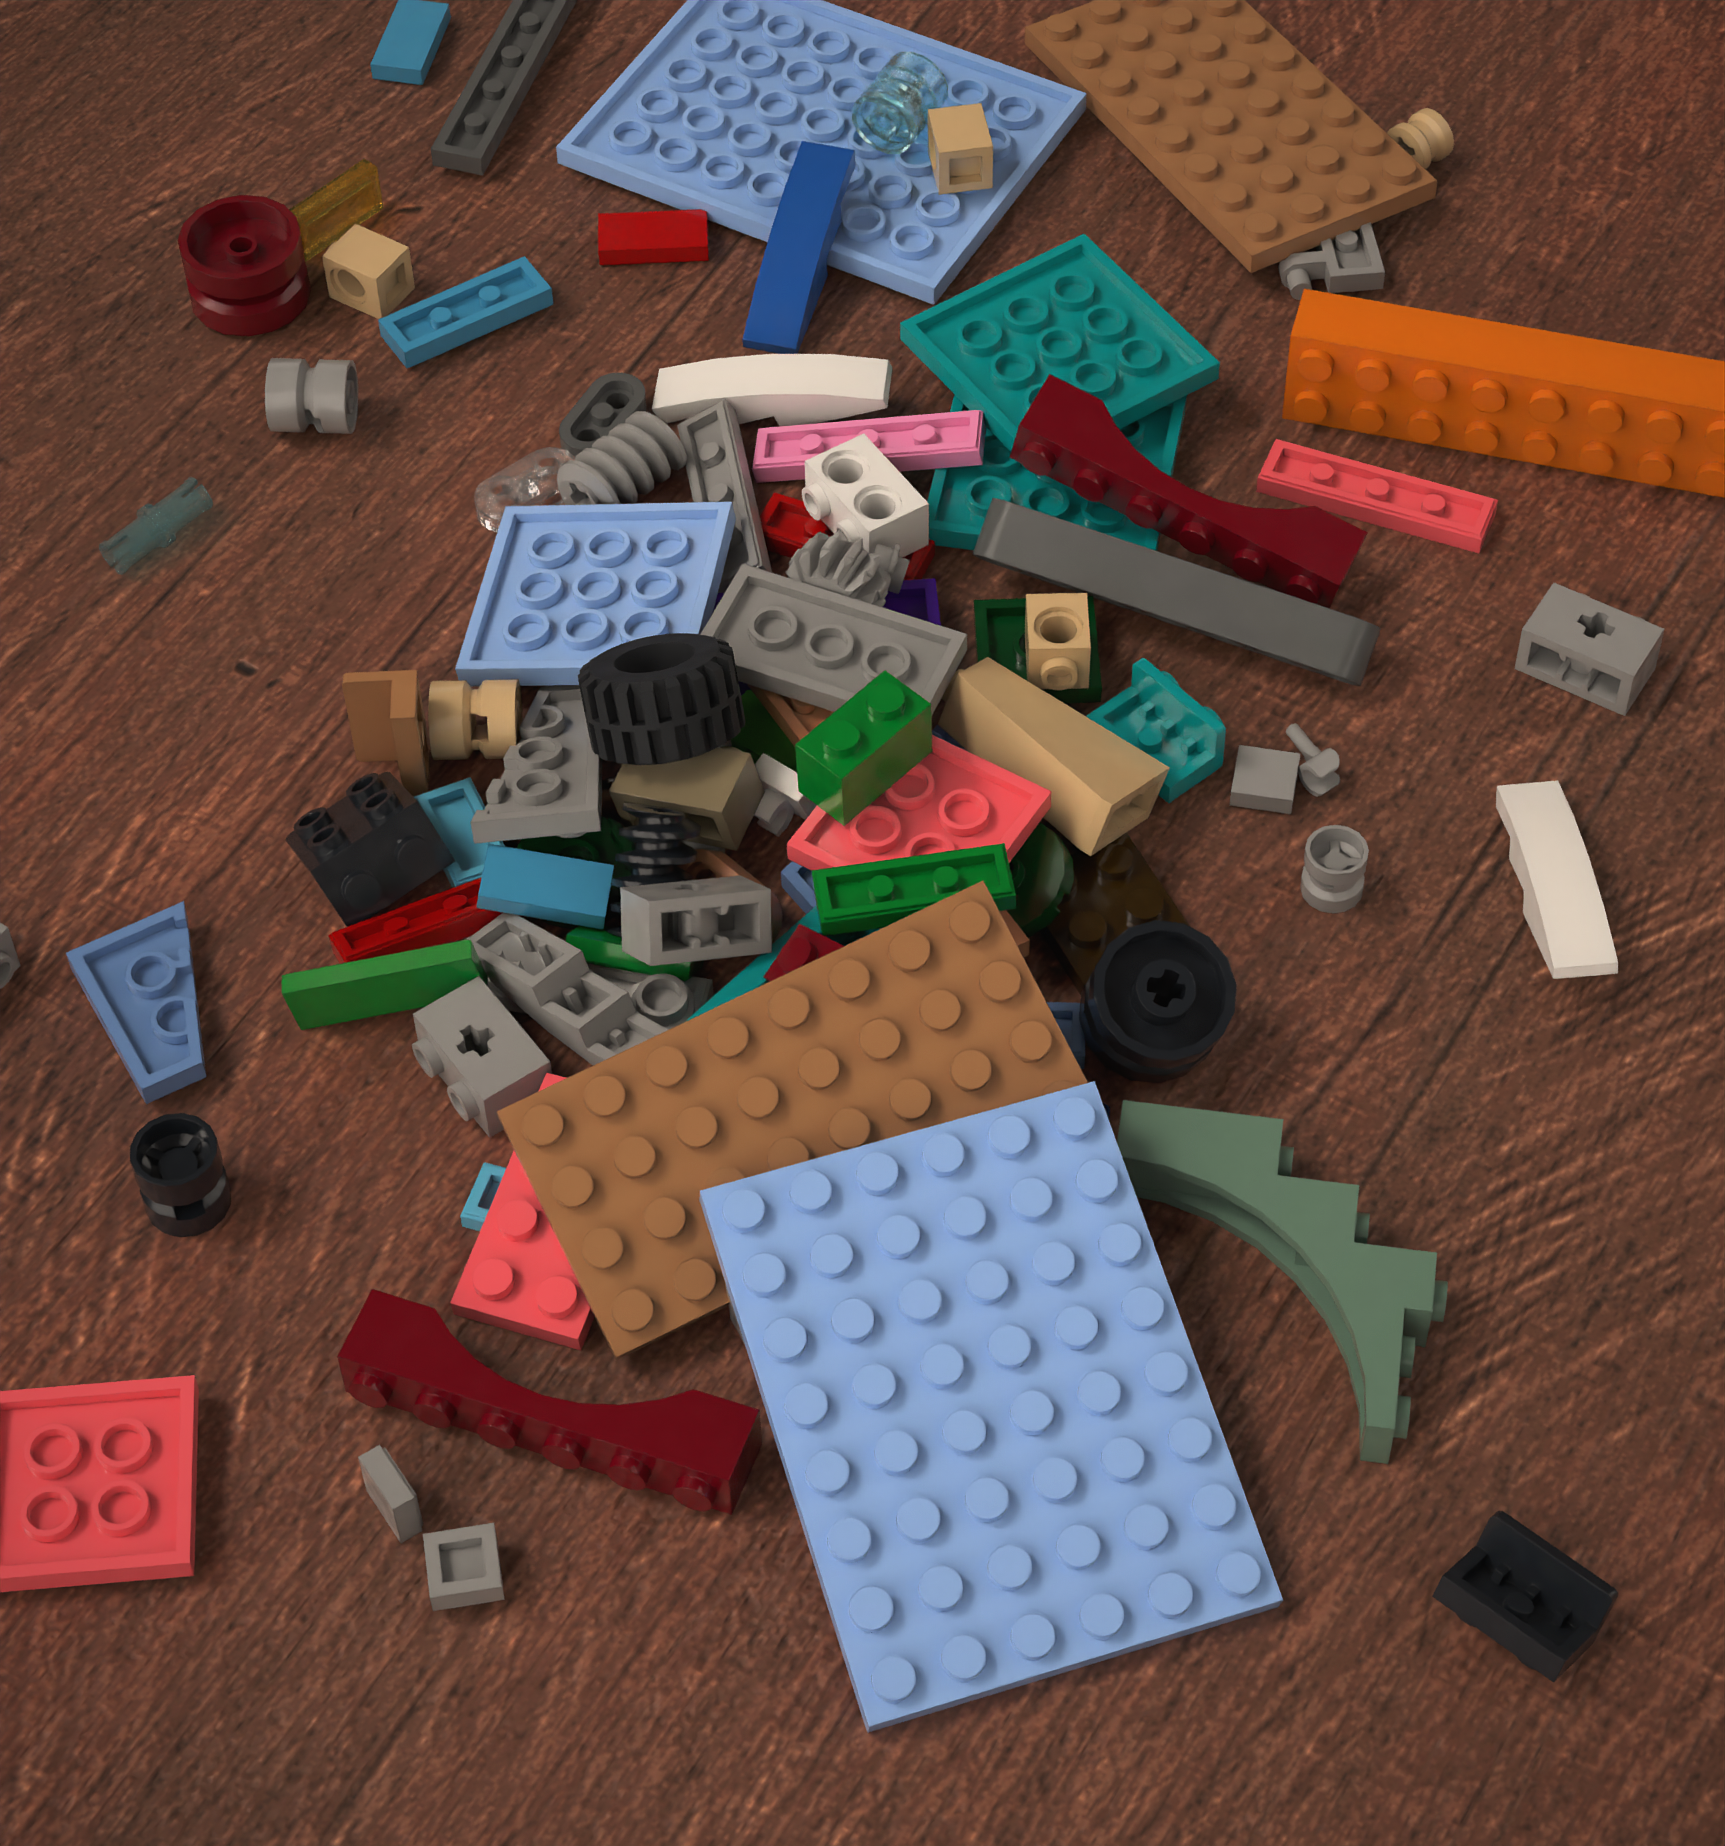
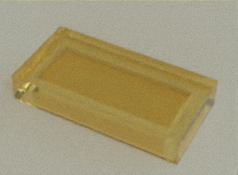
(338, 206)

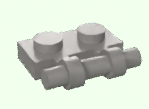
(1344, 263)

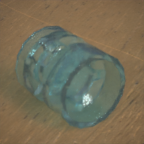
(897, 103)

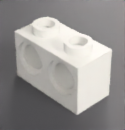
(865, 497)

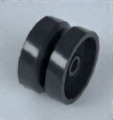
(1179, 971)

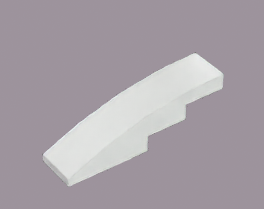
(786, 386)
(1557, 880)

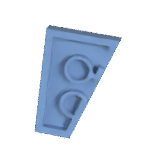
(147, 999)

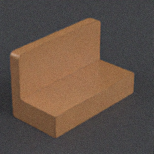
(390, 723)

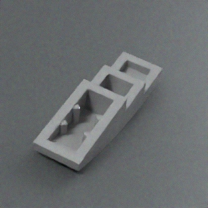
(559, 990)

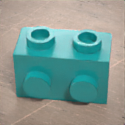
(1167, 726)

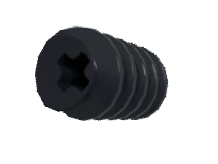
(656, 850)

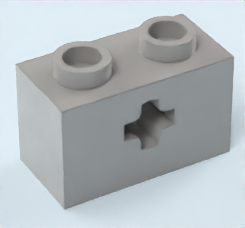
(1589, 648)
(696, 920)
(478, 1053)

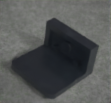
(369, 847)

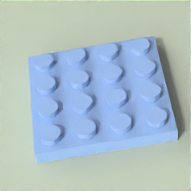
(590, 579)

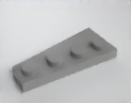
(548, 777)

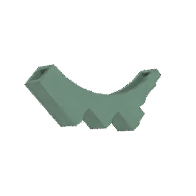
(1241, 1179)

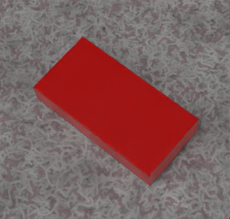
(653, 237)

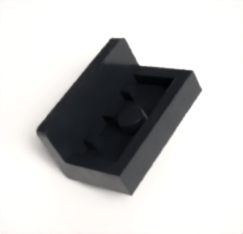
(1527, 1596)

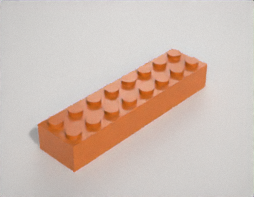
(1508, 391)

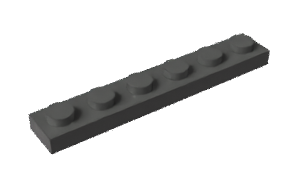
(499, 84)

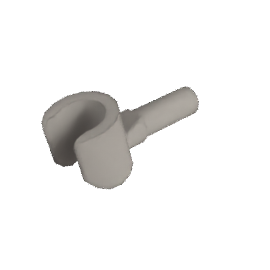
(1318, 771)

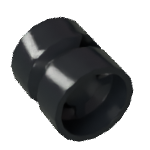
(180, 1174)

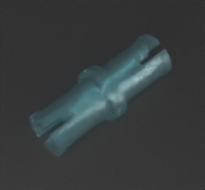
(156, 525)

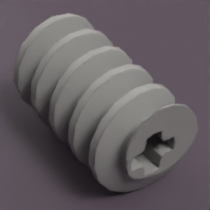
(622, 463)

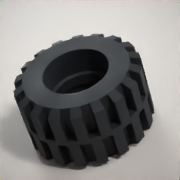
(661, 699)

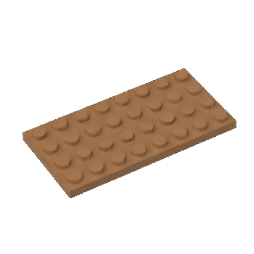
(1232, 121)
(825, 1059)

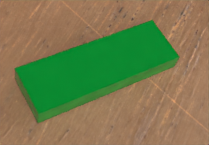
(889, 890)
(380, 984)

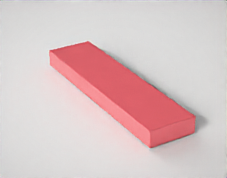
(1377, 496)

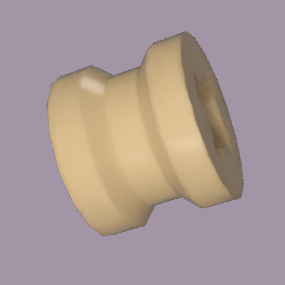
(1424, 137)

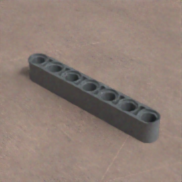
(1177, 592)

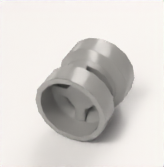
(1334, 868)

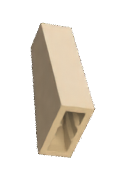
(1094, 776)

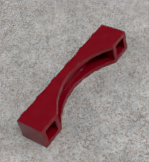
(1288, 550)
(675, 1445)

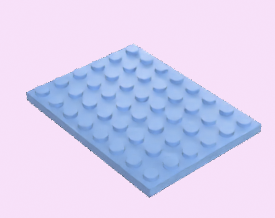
(738, 85)
(986, 1405)

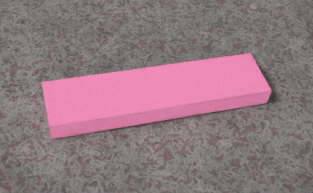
(906, 441)

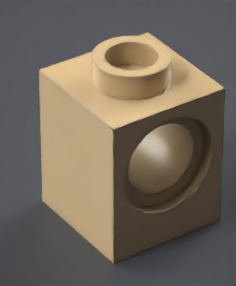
(960, 148)
(368, 271)
(1057, 640)

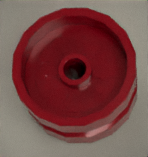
(244, 265)

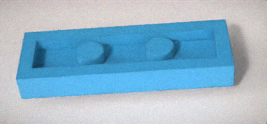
(465, 312)

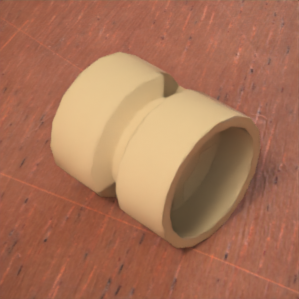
(453, 718)

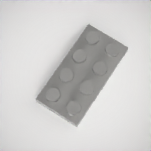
(826, 643)

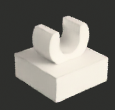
(780, 796)

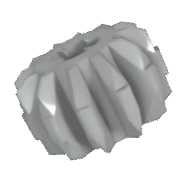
(840, 568)

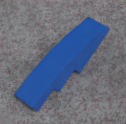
(798, 249)

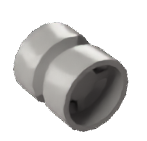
(311, 395)

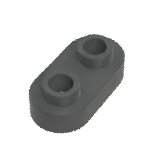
(600, 409)

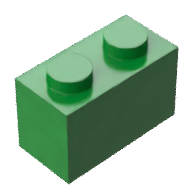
(864, 747)

